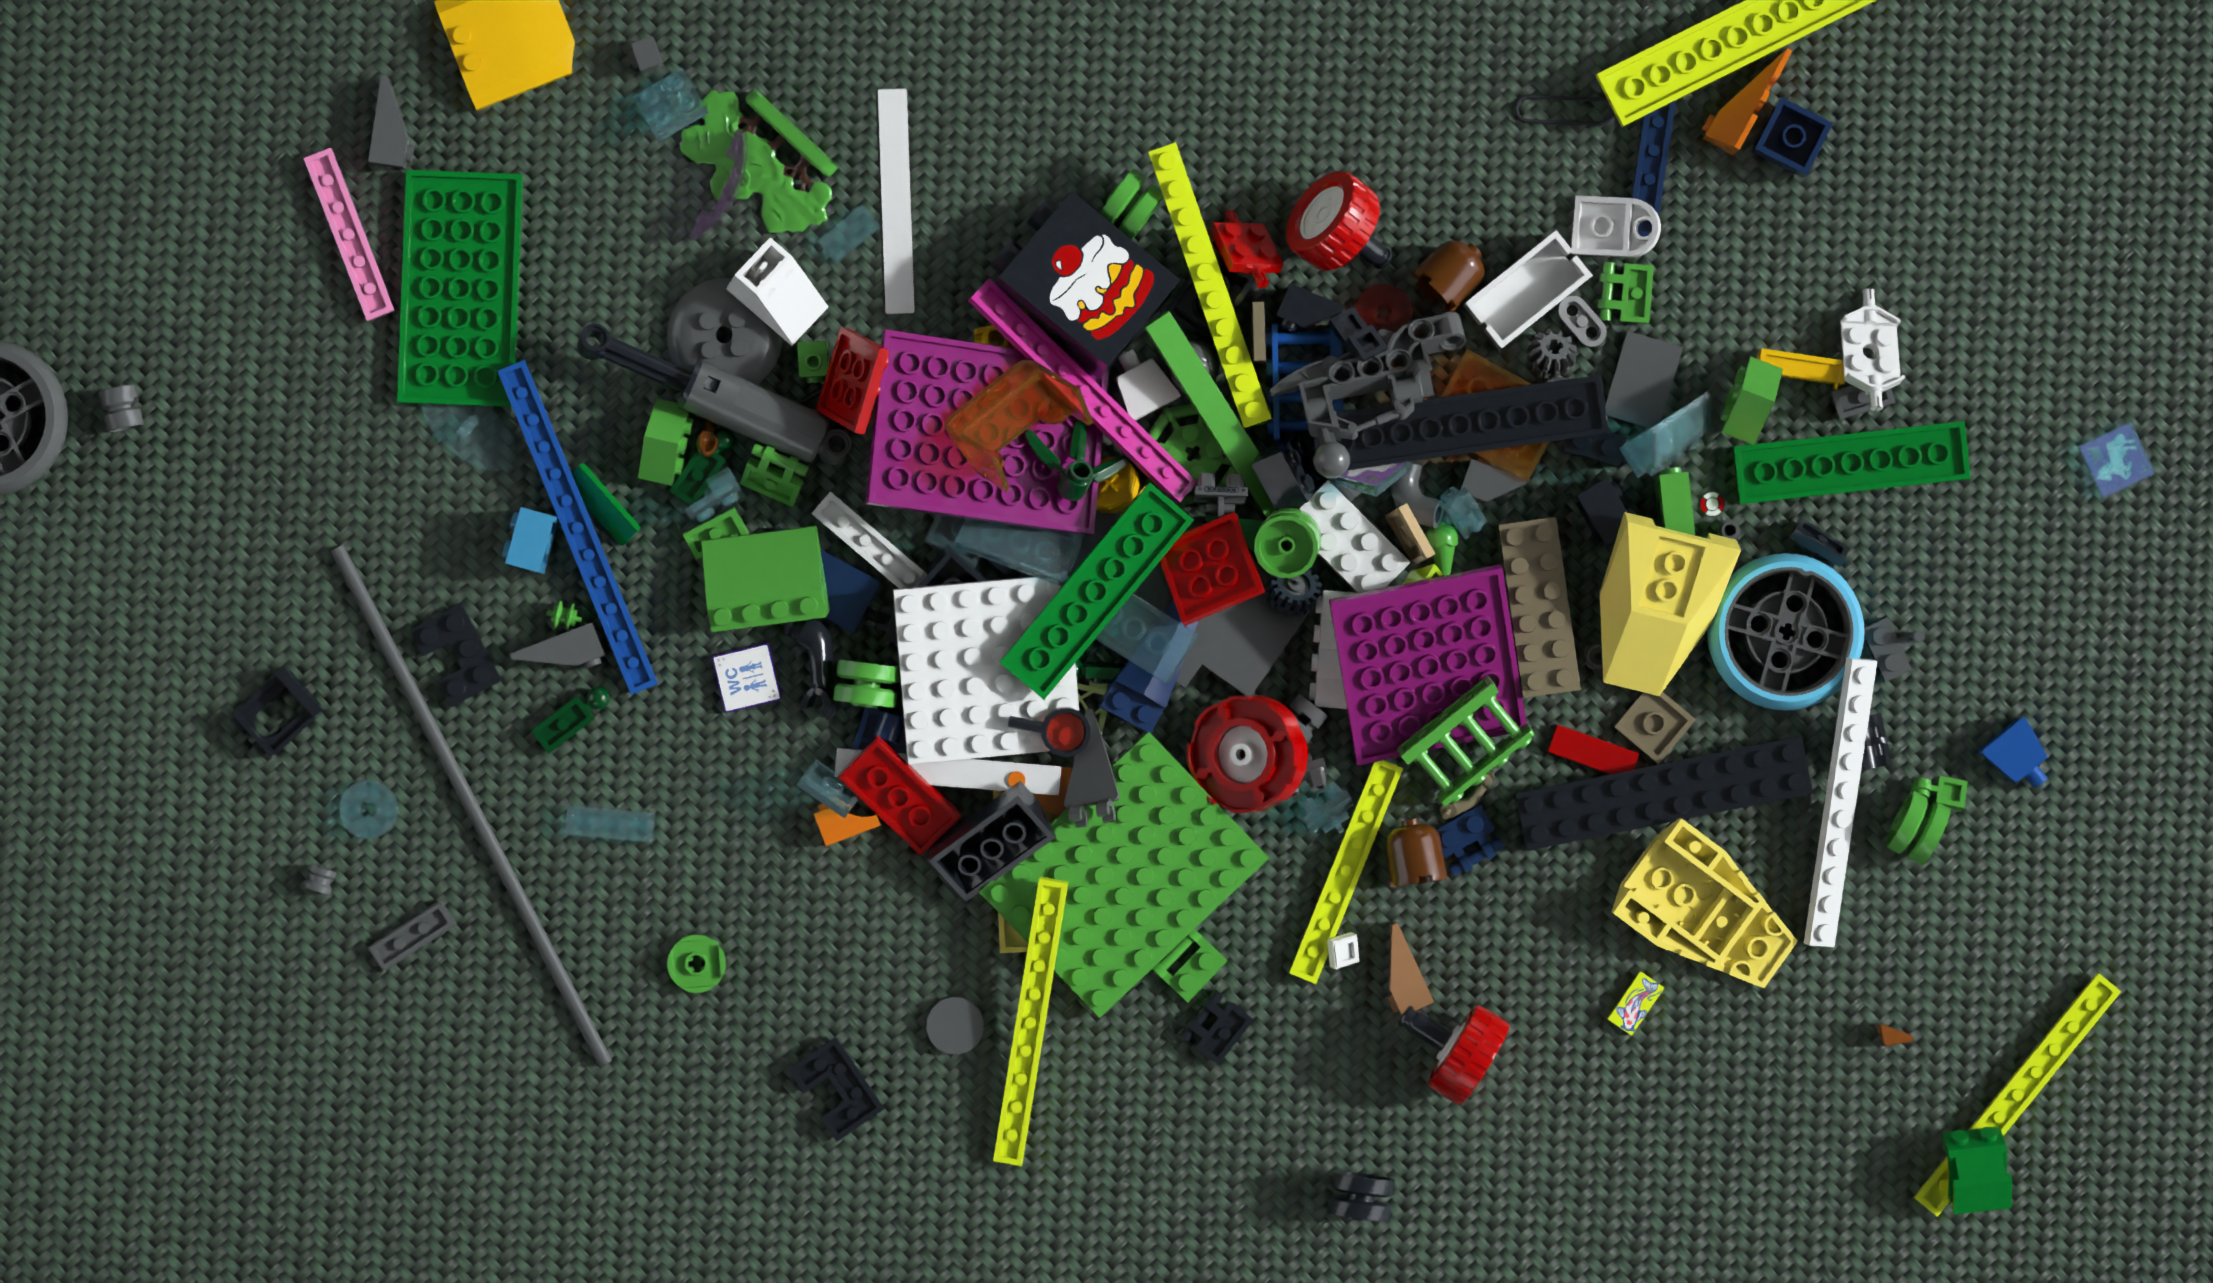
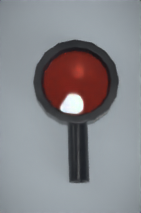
(1062, 730)

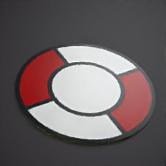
(1712, 504)

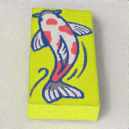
(1635, 1003)

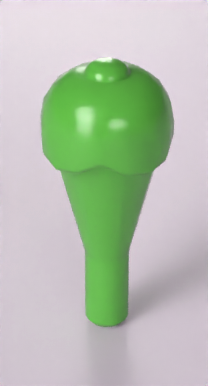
(1443, 542)

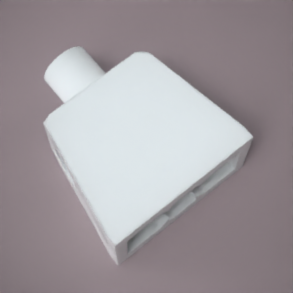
(1144, 386)

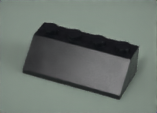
(992, 841)

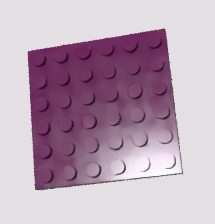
(1418, 651)

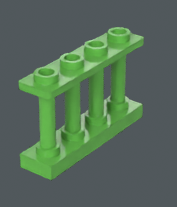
(1461, 713)

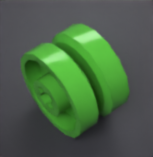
(1128, 203)
(1275, 554)
(867, 684)
(1917, 827)

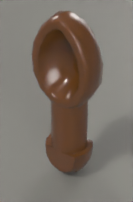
(707, 440)

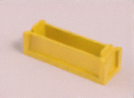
(1805, 366)

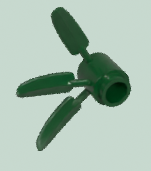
(1078, 474)

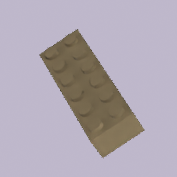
(1538, 607)

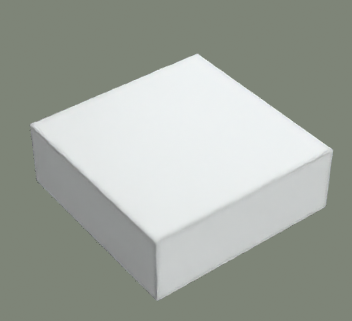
(1343, 950)

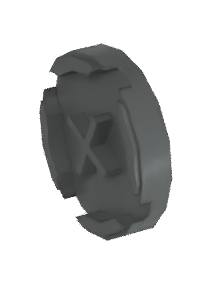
(955, 1025)

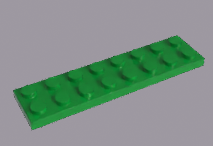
(1851, 462)
(1096, 590)

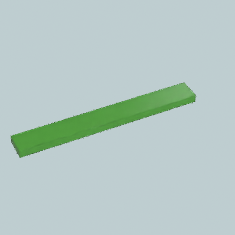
(1209, 404)

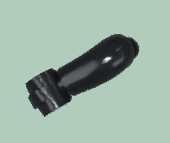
(818, 644)

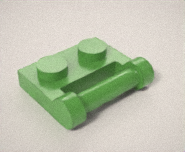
(1195, 970)

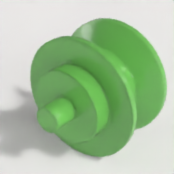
(564, 616)

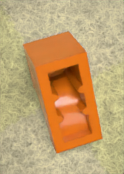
(836, 828)

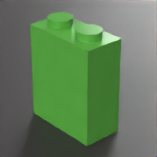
(1674, 500)

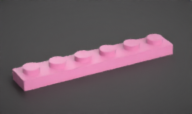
(349, 234)

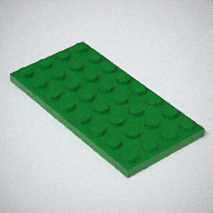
(459, 286)

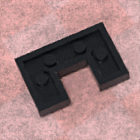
(477, 669)
(859, 1099)

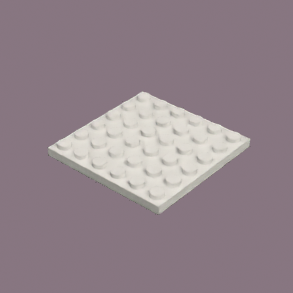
(950, 671)

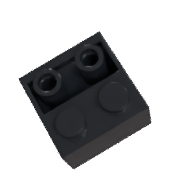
(1287, 472)

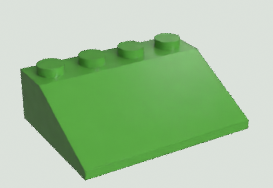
(764, 579)

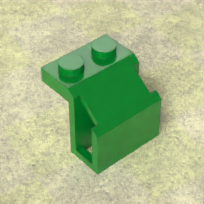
(1977, 1170)

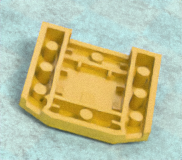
(507, 45)

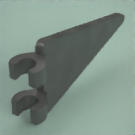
(1092, 780)

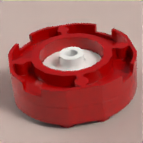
(1247, 753)

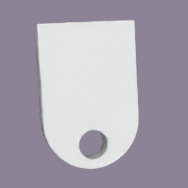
(1611, 226)

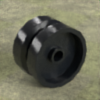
(1361, 1201)

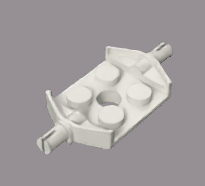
(1875, 330)

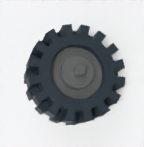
(1293, 594)

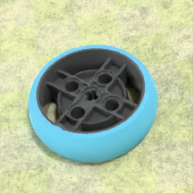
(1799, 656)

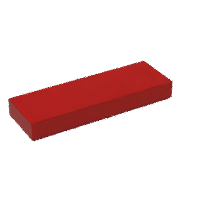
(1591, 751)

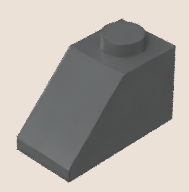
(1488, 482)

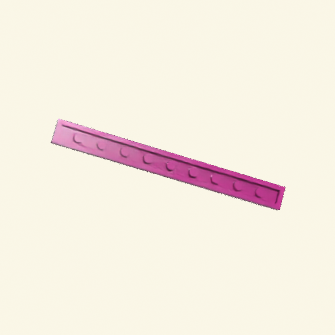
(1104, 410)

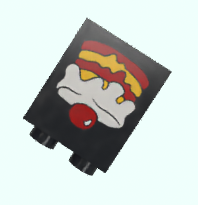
(1083, 282)

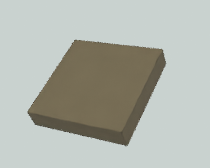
(1258, 333)
(1654, 724)

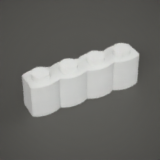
(1328, 688)

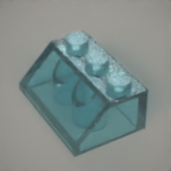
(1669, 437)

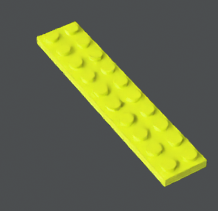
(1713, 51)

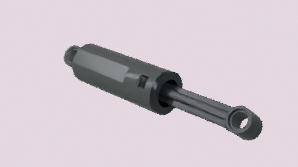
(728, 400)

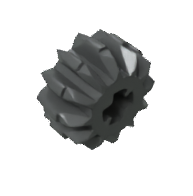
(1551, 353)

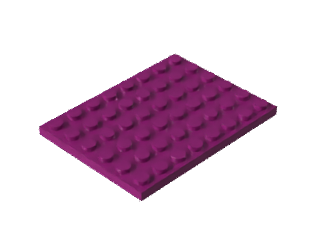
(922, 468)

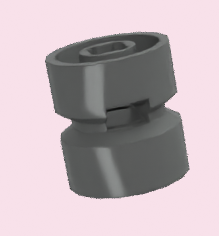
(121, 408)
(1314, 715)

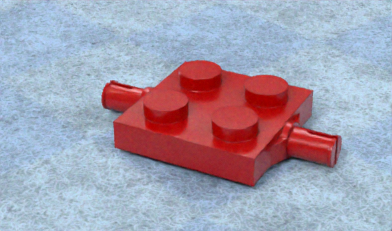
(1246, 248)

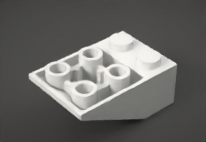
(778, 292)

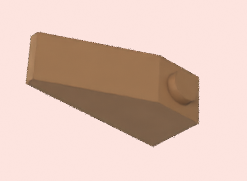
(1405, 978)

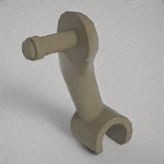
(1468, 803)

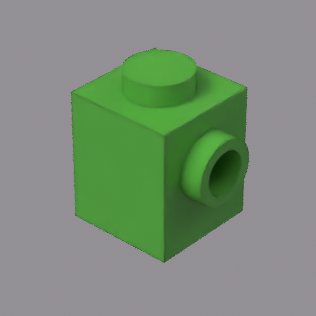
(813, 361)

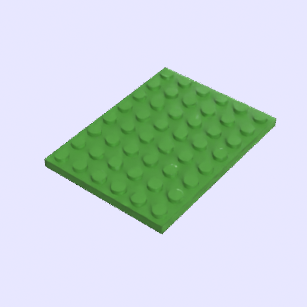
(1132, 880)

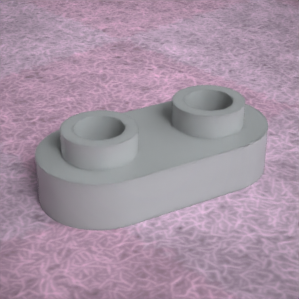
(1584, 319)

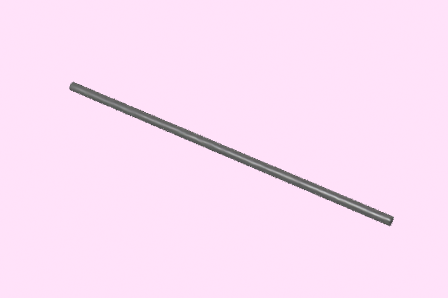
(471, 805)

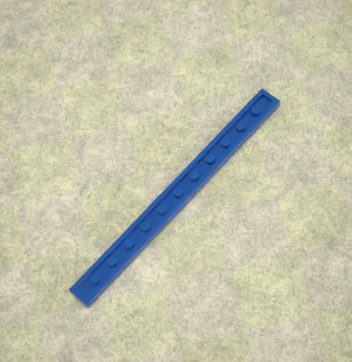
(577, 527)

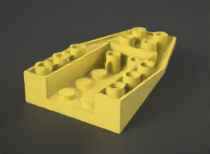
(1659, 600)

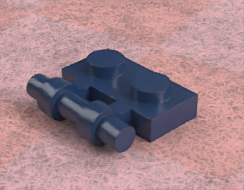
(1464, 831)

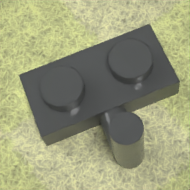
(1888, 648)

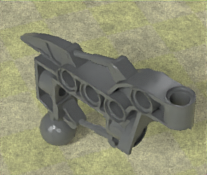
(1406, 386)

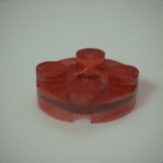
(1388, 297)

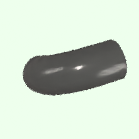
(1406, 490)

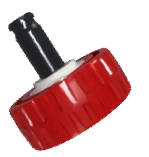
(1336, 223)
(1463, 1052)

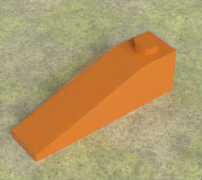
(1734, 121)

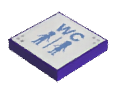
(746, 678)

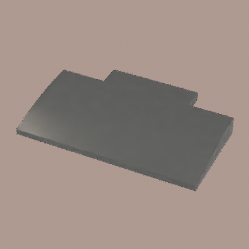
(1232, 643)

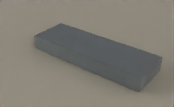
(412, 936)

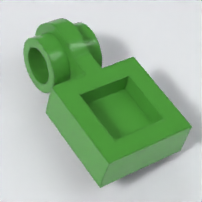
(1948, 791)

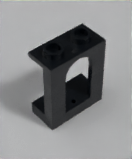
(247, 713)

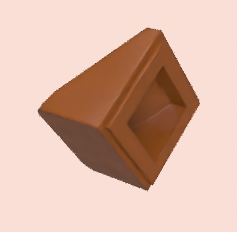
(1891, 1036)

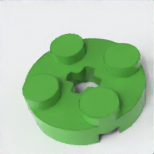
(685, 976)

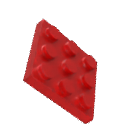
(852, 380)
(1211, 569)

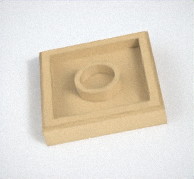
(1409, 534)

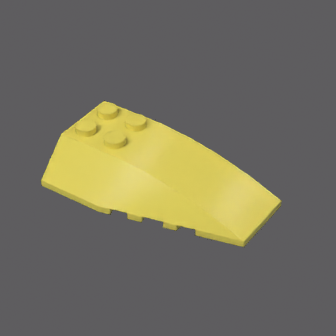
(1702, 906)

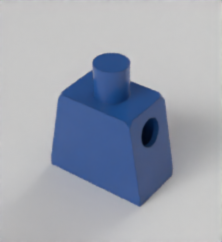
(2016, 753)

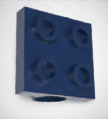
(881, 723)

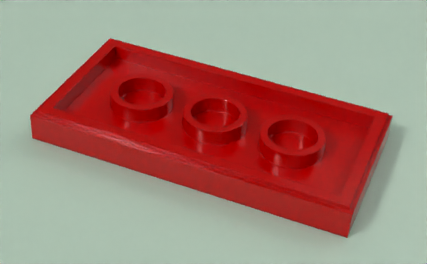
(899, 795)

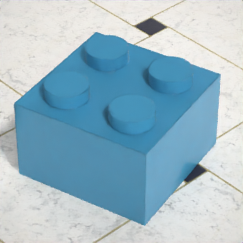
(530, 540)

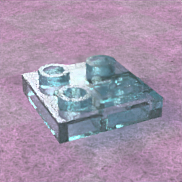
(670, 104)
(724, 492)

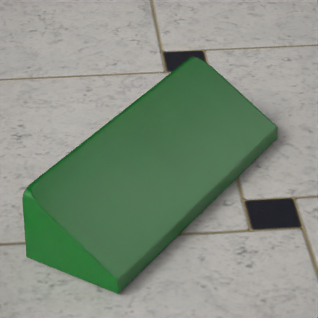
(605, 506)

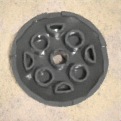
(699, 318)

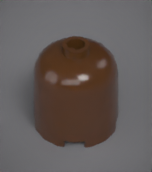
(1450, 274)
(1414, 854)

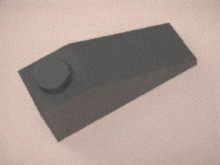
(390, 137)
(570, 648)

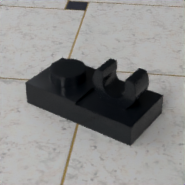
(1814, 539)

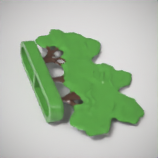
(782, 205)

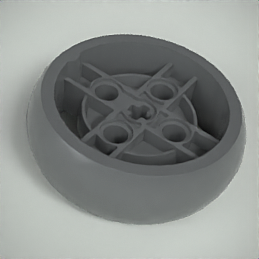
(39, 391)

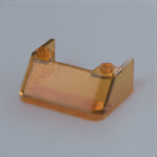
(1008, 409)

